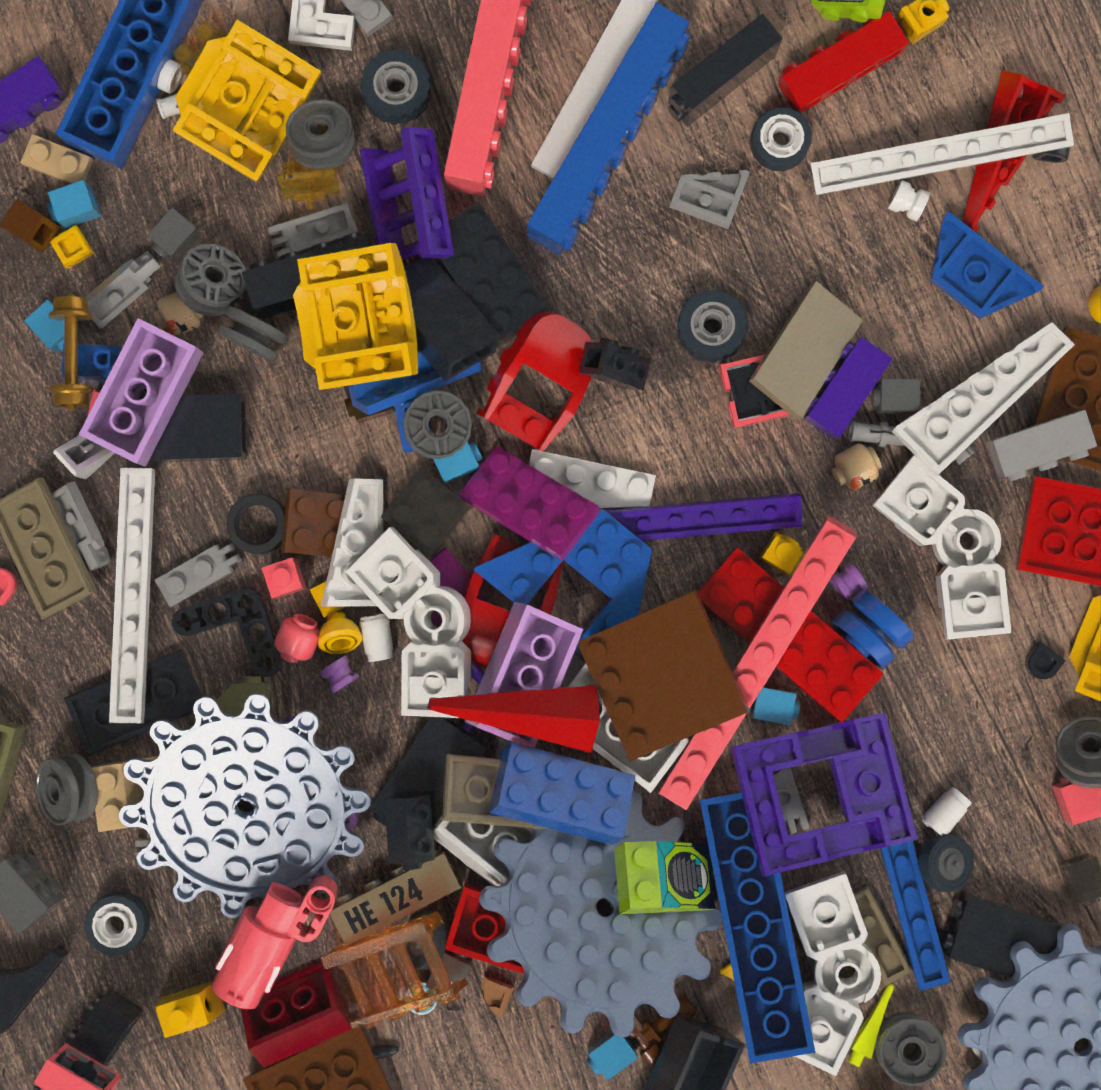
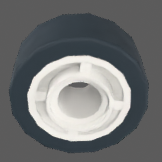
(786, 122)
(104, 935)

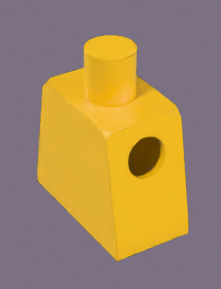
(187, 1009)

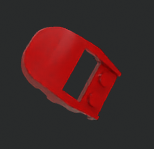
(555, 350)
(488, 619)

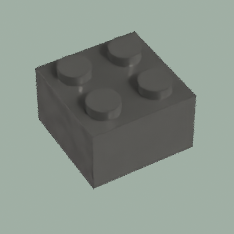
(26, 891)

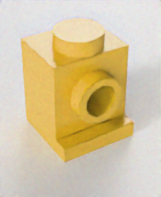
(916, 23)
(781, 553)

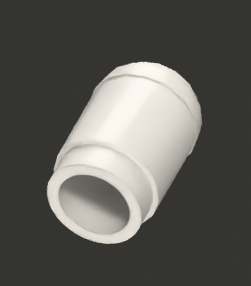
(376, 637)
(946, 812)

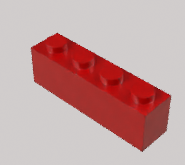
(842, 62)

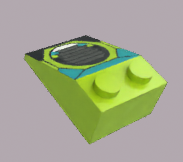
(663, 877)

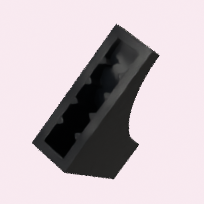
(22, 985)

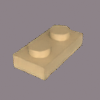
(56, 160)

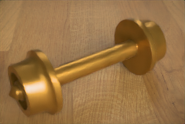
(71, 310)

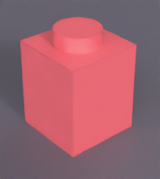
(284, 578)

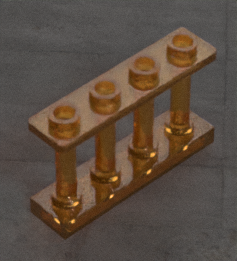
(396, 941)

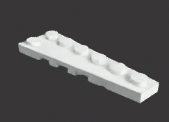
(963, 413)

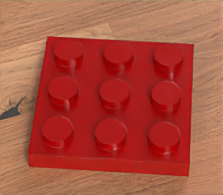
(1062, 532)

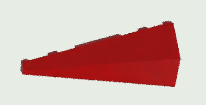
(1015, 101)
(553, 715)

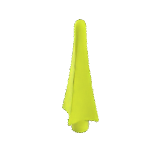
(866, 1037)

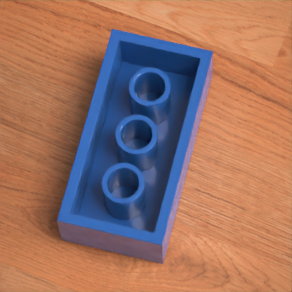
(562, 794)

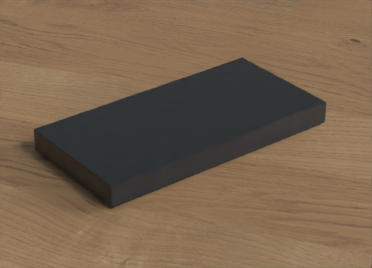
(168, 696)

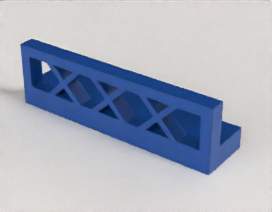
(382, 394)

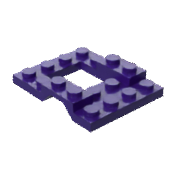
(866, 783)

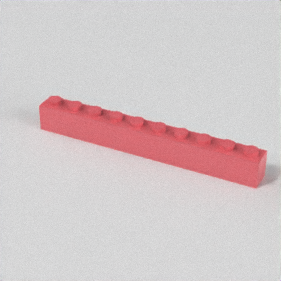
(762, 655)

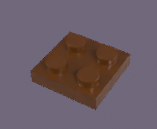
(311, 522)

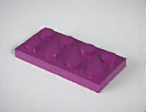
(529, 503)

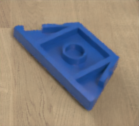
(976, 271)

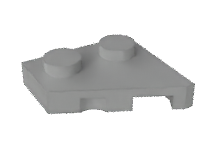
(710, 196)

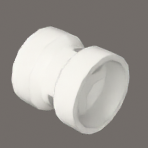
(906, 199)

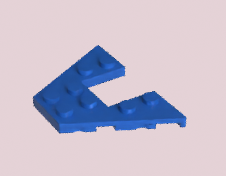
(604, 555)

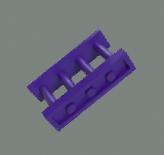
(426, 194)

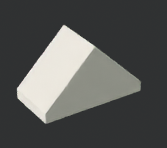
(82, 456)

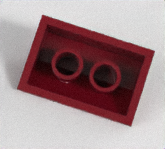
(296, 1015)

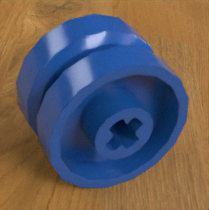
(874, 627)

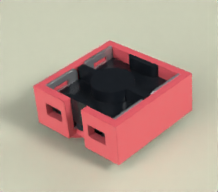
(748, 402)
(75, 1071)

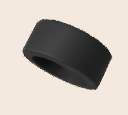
(234, 517)

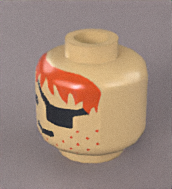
(175, 315)
(856, 466)

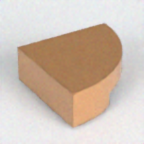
(496, 994)

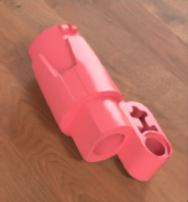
(265, 939)

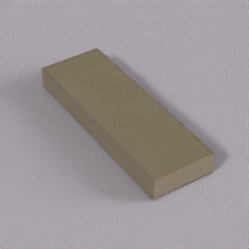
(881, 939)

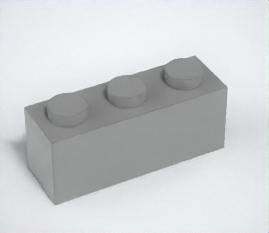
(1042, 445)

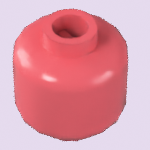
(297, 638)

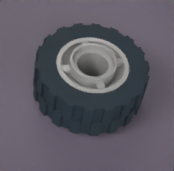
(392, 68)
(718, 307)

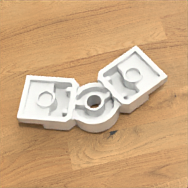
(969, 583)
(409, 589)
(835, 938)

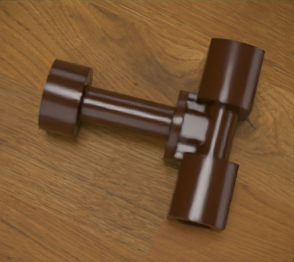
(647, 1033)

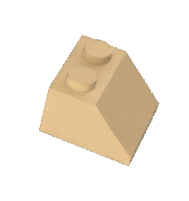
(113, 793)

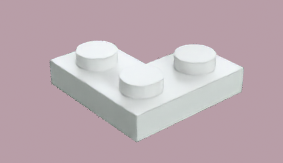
(319, 29)

